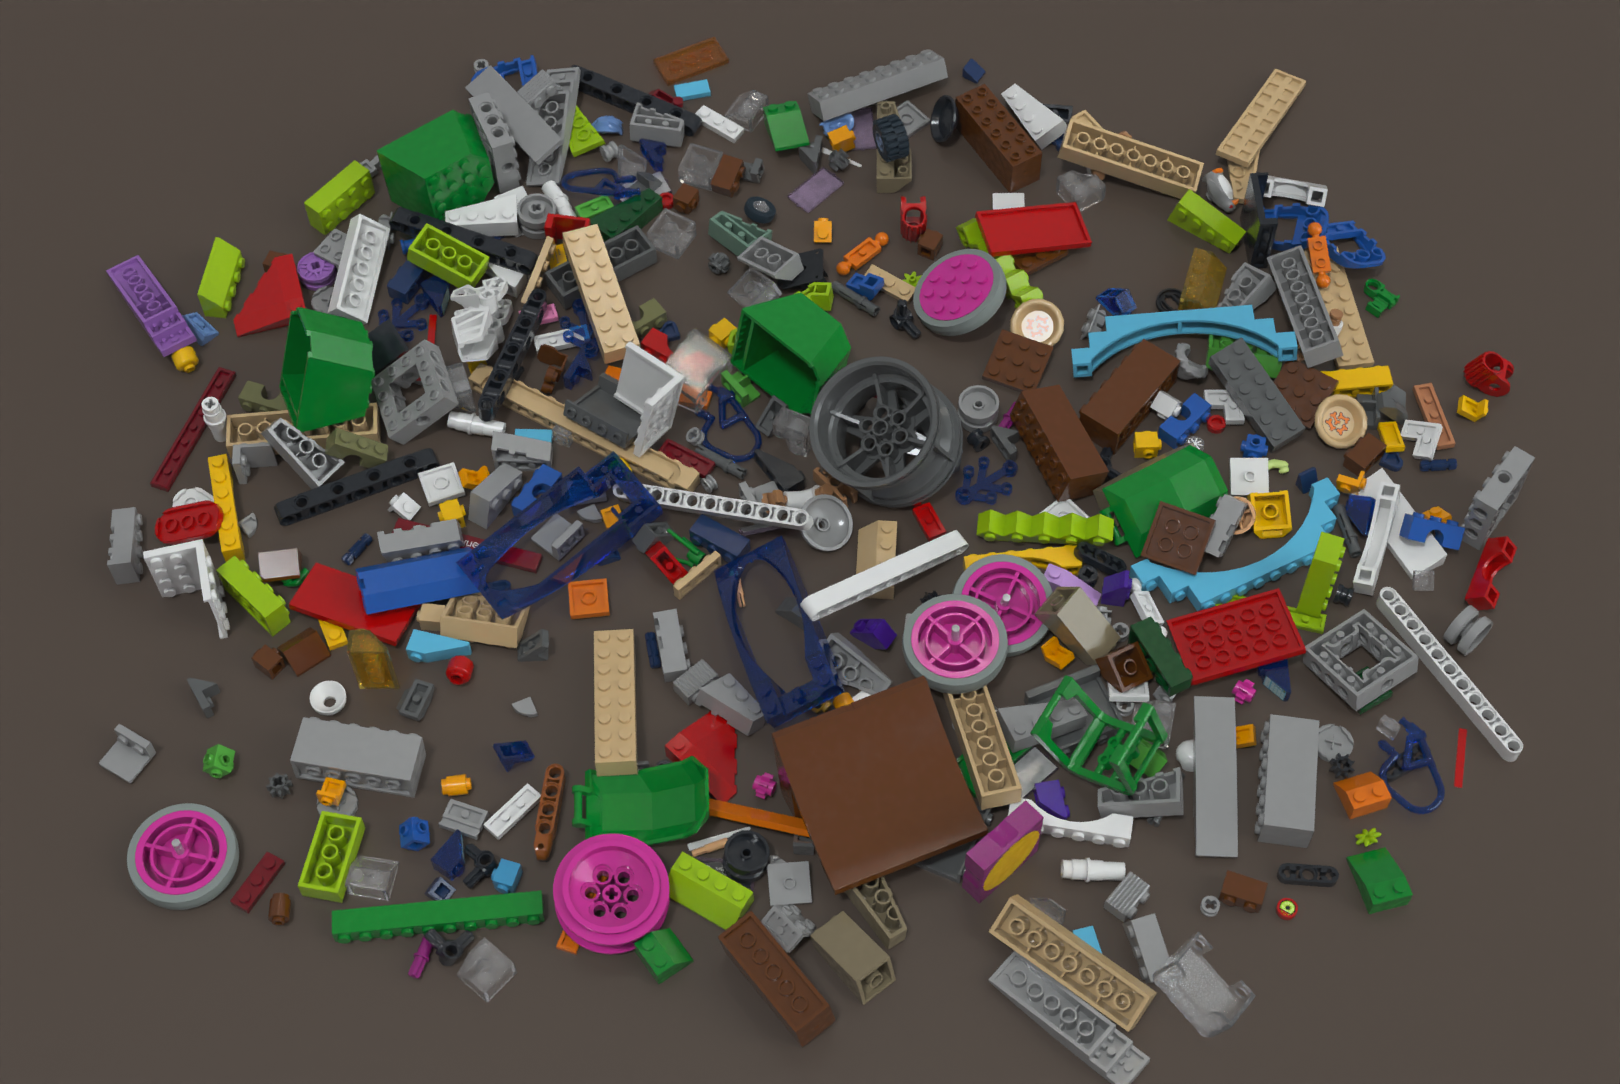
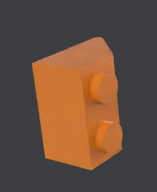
(1362, 794)

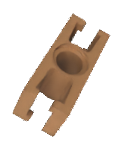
(838, 490)

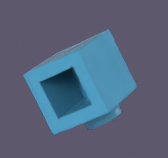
(506, 876)

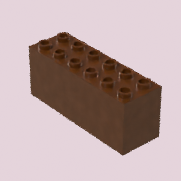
(998, 139)
(1128, 394)
(1058, 443)
(776, 978)

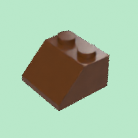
(1125, 667)

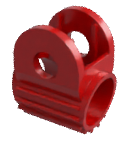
(908, 231)
(1481, 373)

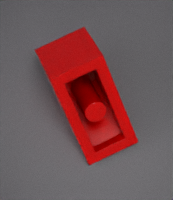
(666, 562)

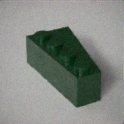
(632, 212)
(1160, 656)

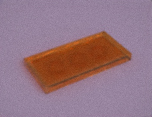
(691, 61)

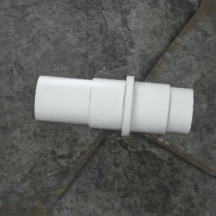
(560, 199)
(215, 418)
(473, 424)
(1092, 870)

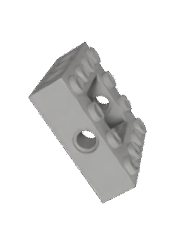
(496, 142)
(439, 398)
(1496, 497)
(1395, 659)

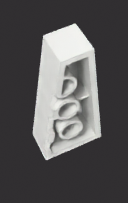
(1038, 119)
(489, 218)

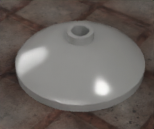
(835, 522)

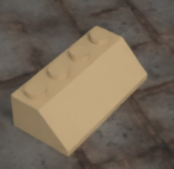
(876, 546)

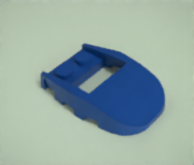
(527, 68)
(1304, 217)
(1365, 257)

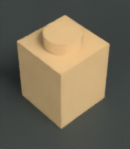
(430, 616)

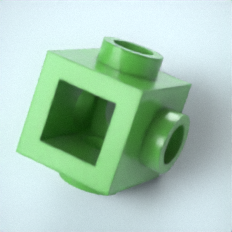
(218, 761)

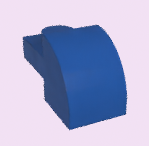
(866, 285)

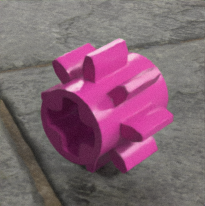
(1244, 691)
(764, 785)

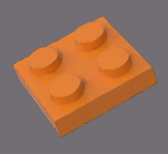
(588, 598)

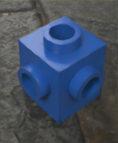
(1254, 446)
(414, 834)

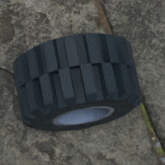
(891, 138)

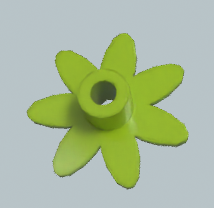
(912, 279)
(1367, 837)

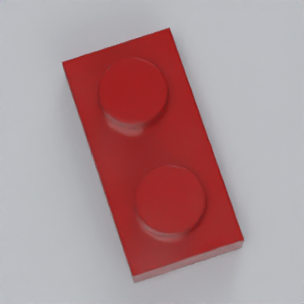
(929, 521)

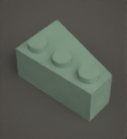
(735, 233)

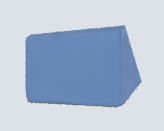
(200, 327)

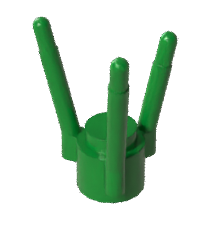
(694, 555)

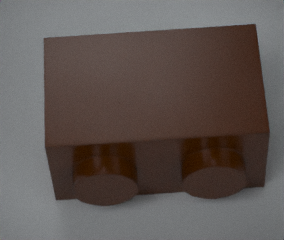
(728, 175)
(1364, 454)
(1242, 892)

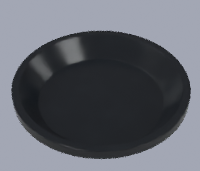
(944, 118)

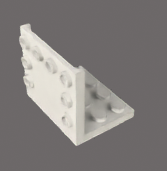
(651, 391)
(187, 569)

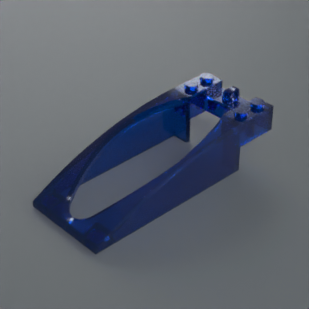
(569, 491)
(818, 654)

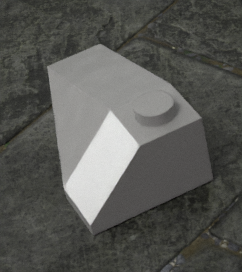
(1248, 287)
(855, 668)

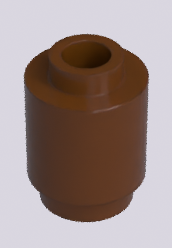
(279, 909)

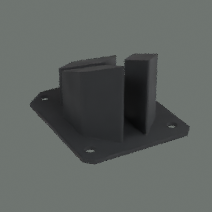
(812, 271)

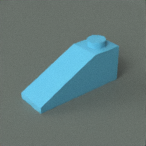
(433, 647)

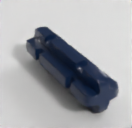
(1438, 464)
(357, 549)
(652, 649)

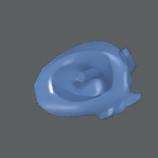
(837, 122)
(608, 124)

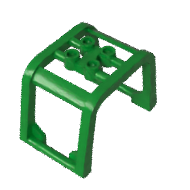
(1116, 753)

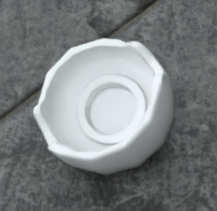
(1184, 755)

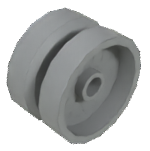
(532, 214)
(978, 408)
(1468, 630)

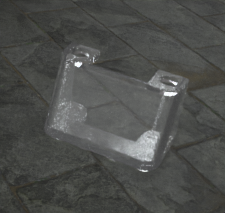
(700, 363)
(1200, 990)

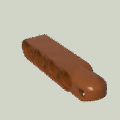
(544, 842)

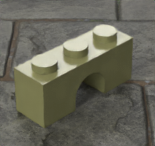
(652, 316)
(254, 398)
(344, 443)

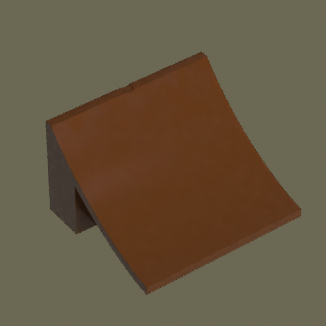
(876, 785)

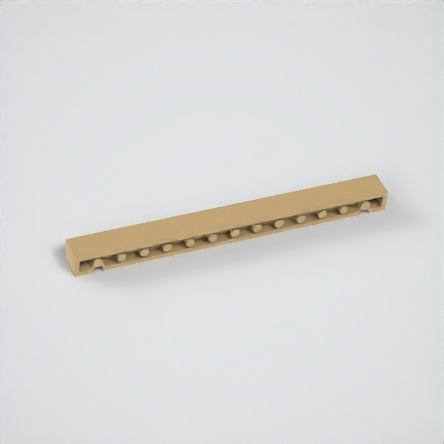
(549, 412)

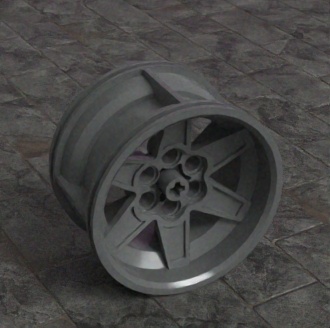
(836, 416)

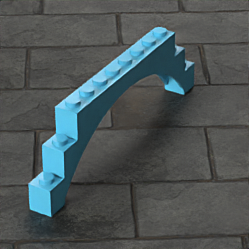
(1222, 321)
(1218, 587)

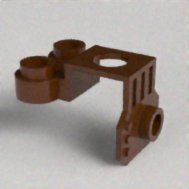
(550, 356)

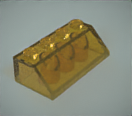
(1202, 281)
(370, 661)

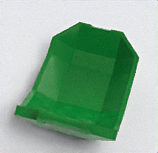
(1181, 479)
(651, 806)

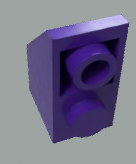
(1116, 589)
(874, 633)
(1050, 798)

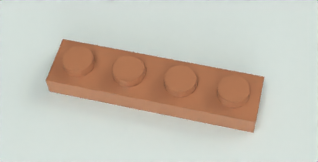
(1433, 413)

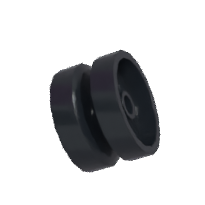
(745, 856)

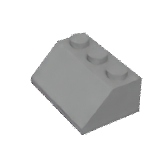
(772, 259)

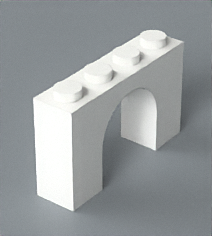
(1309, 192)

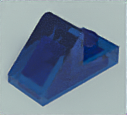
(653, 153)
(578, 368)
(513, 752)

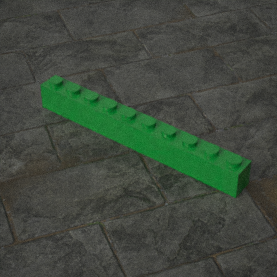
(439, 915)

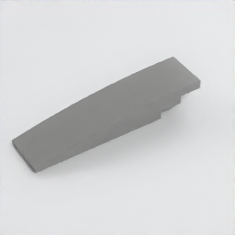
(559, 115)
(524, 123)
(1215, 777)
(1070, 1020)

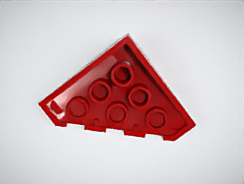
(272, 299)
(714, 746)

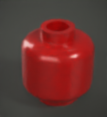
(459, 669)

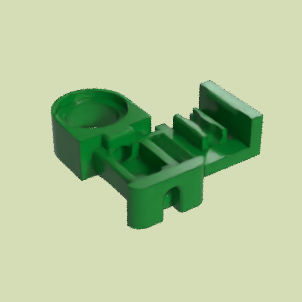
(1381, 297)

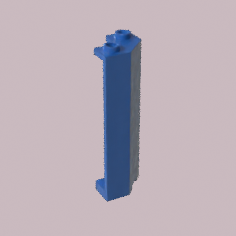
(413, 581)

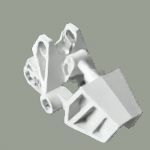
(477, 326)

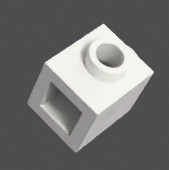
(1166, 405)

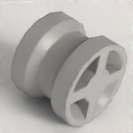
(609, 151)

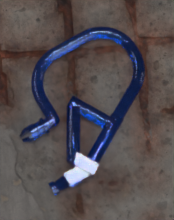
(616, 191)
(725, 397)
(1415, 735)

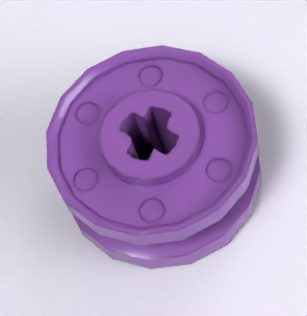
(315, 272)

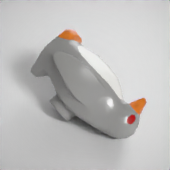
(1220, 190)

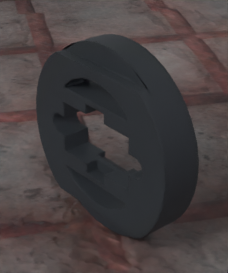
(1172, 293)

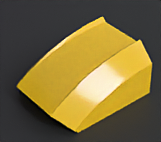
(1272, 514)

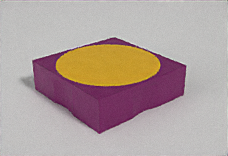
(1002, 851)

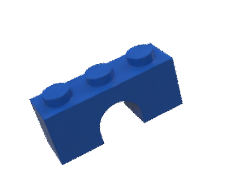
(1175, 431)
(541, 481)
(1417, 528)

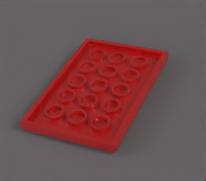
(1236, 636)

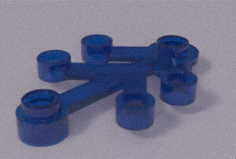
(401, 321)
(584, 330)
(985, 483)

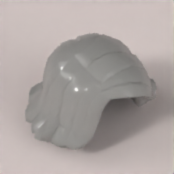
(1187, 368)

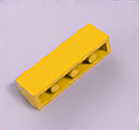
(1361, 380)

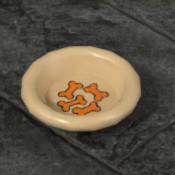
(1038, 321)
(1340, 421)

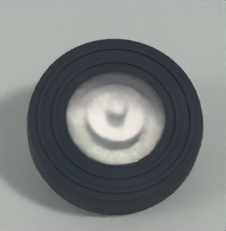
(759, 209)

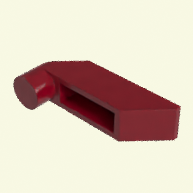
(678, 101)

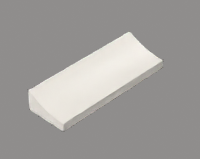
(359, 269)
(1409, 553)

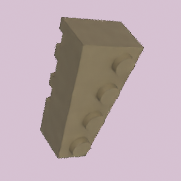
(879, 910)

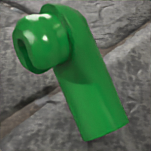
(297, 581)

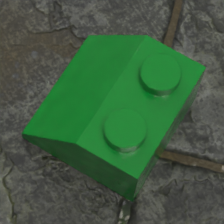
(662, 954)

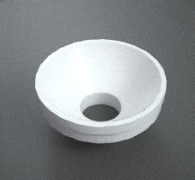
(325, 691)

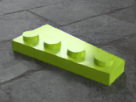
(583, 135)

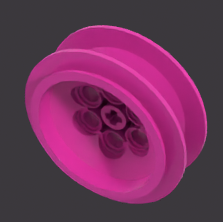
(615, 858)

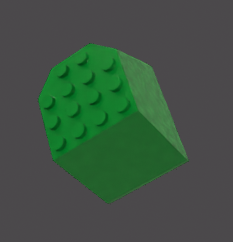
(437, 166)
(790, 349)
(325, 369)

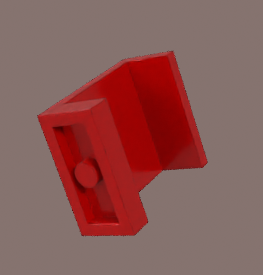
(558, 224)

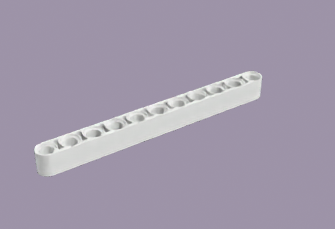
(722, 504)
(883, 575)
(1457, 677)

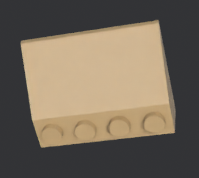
(475, 620)

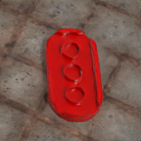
(189, 522)

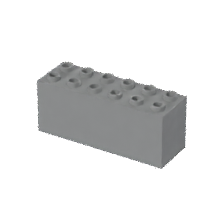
(358, 756)
(1287, 781)

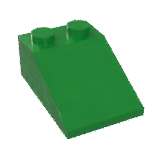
(785, 125)
(1379, 880)

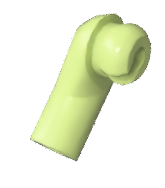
(1282, 465)

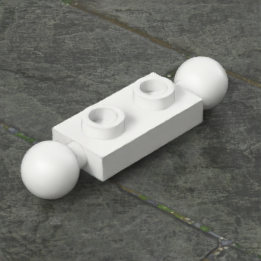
(1145, 605)

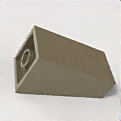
(1078, 623)
(854, 957)

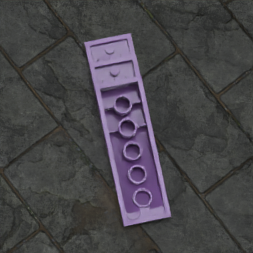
(151, 305)

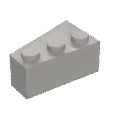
(656, 126)
(520, 451)
(493, 494)
(1227, 519)
(670, 644)
(732, 702)
(1147, 945)

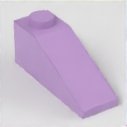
(1063, 578)

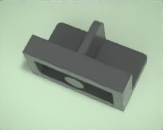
(1370, 406)

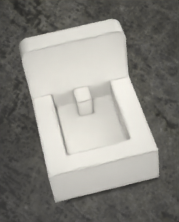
(404, 506)

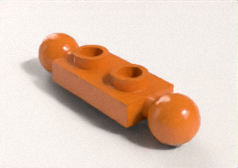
(862, 253)
(1318, 255)

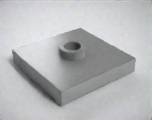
(789, 883)

